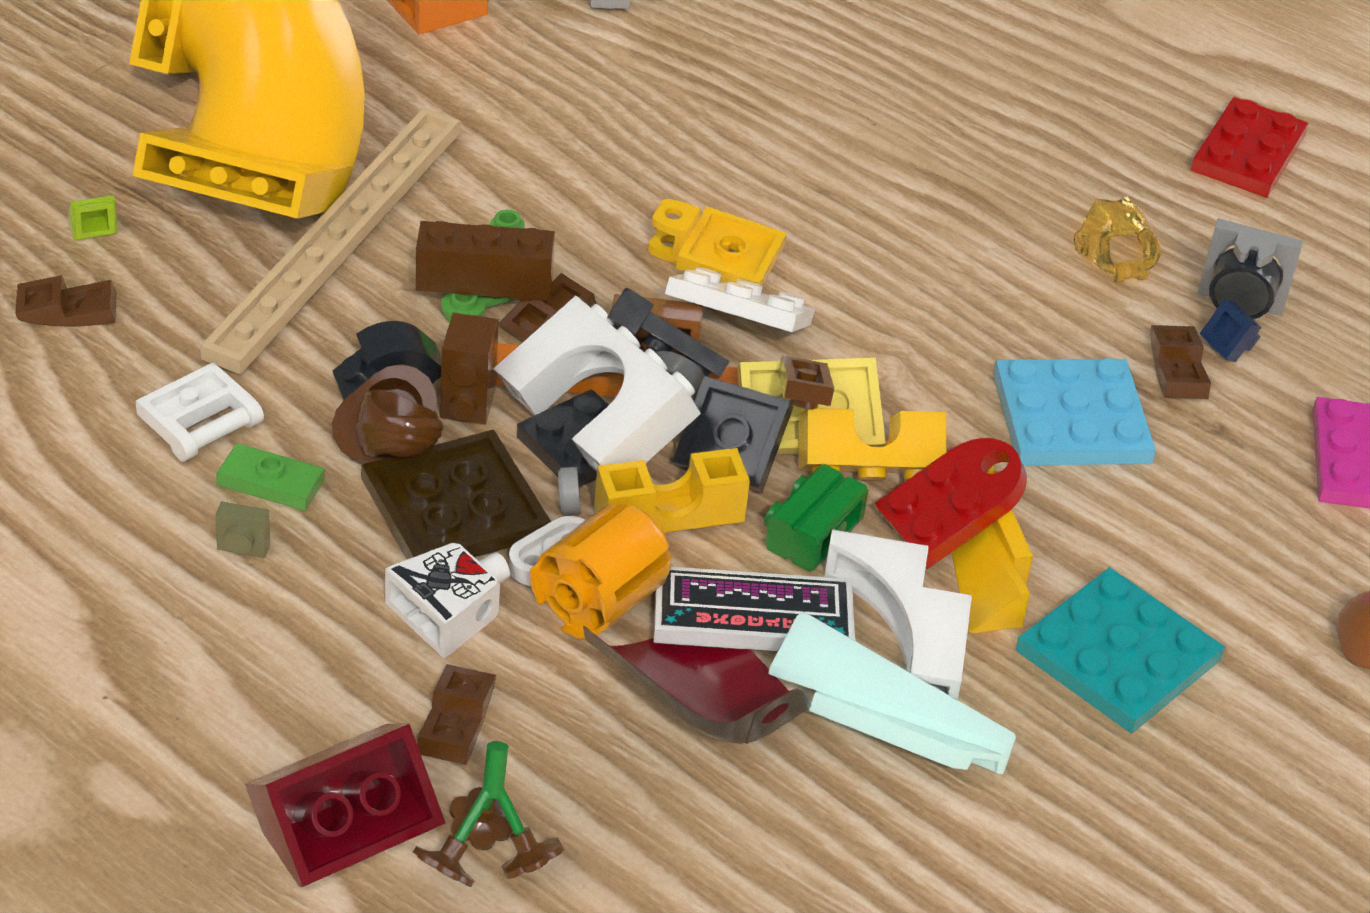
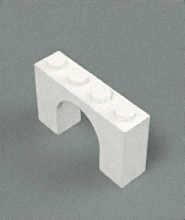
(582, 343)

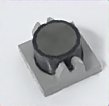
(1249, 270)

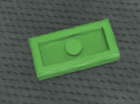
(270, 476)

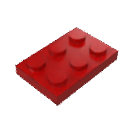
(1250, 146)

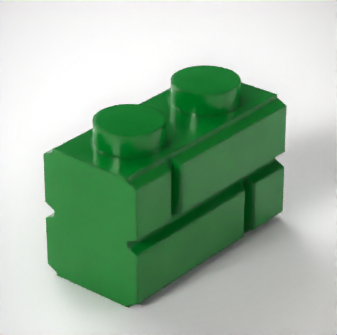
(815, 507)

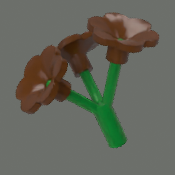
(487, 818)

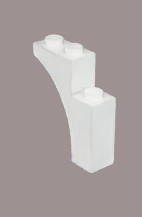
(925, 621)

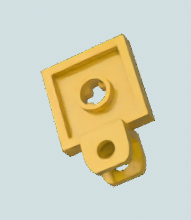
(707, 240)

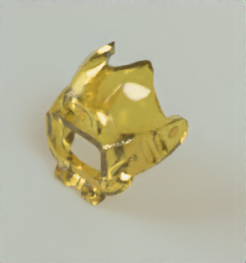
(1113, 219)

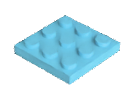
(1073, 412)

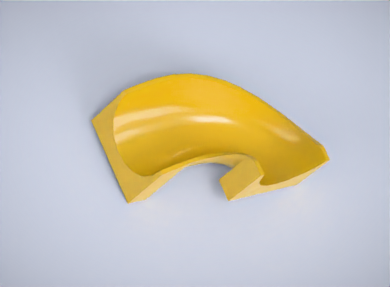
(273, 102)

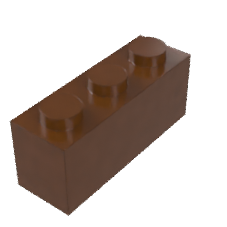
(484, 260)

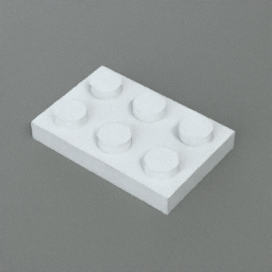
(741, 299)

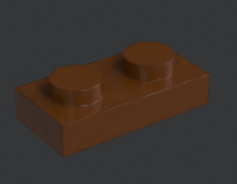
(806, 382)

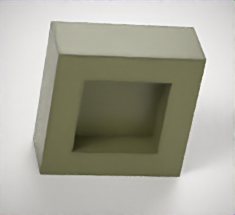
(242, 529)

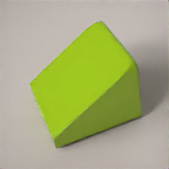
(92, 217)

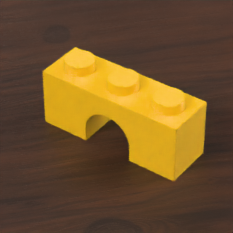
(831, 439)
(705, 496)

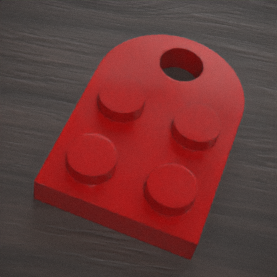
(955, 497)

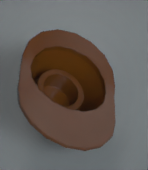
(399, 379)

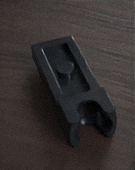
(635, 315)

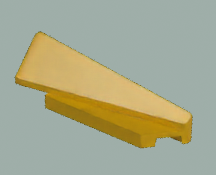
(996, 574)

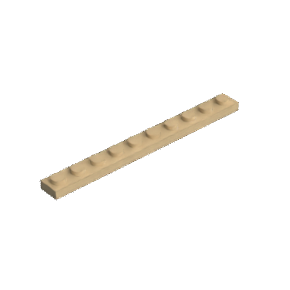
(329, 242)

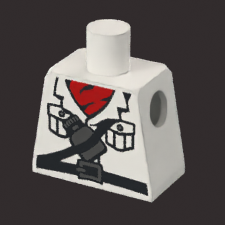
(446, 594)

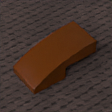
(54, 304)
(532, 314)
(1178, 362)
(456, 714)

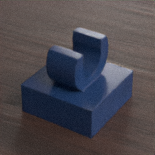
(1231, 330)

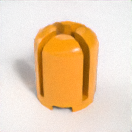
(602, 569)

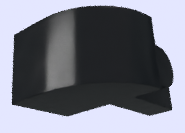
(384, 346)

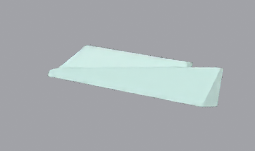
(886, 700)

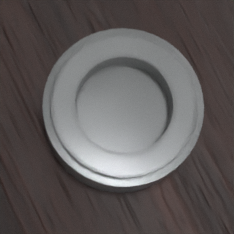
(569, 491)

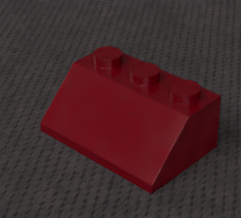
(346, 803)

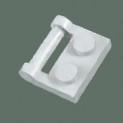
(193, 400)

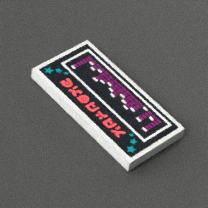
(746, 607)

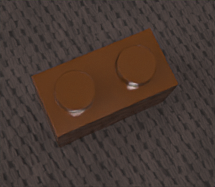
(467, 368)

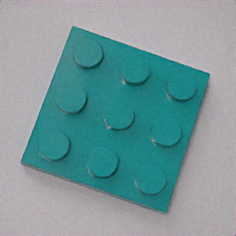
(1120, 649)

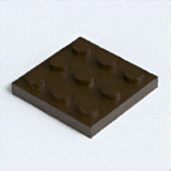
(455, 494)

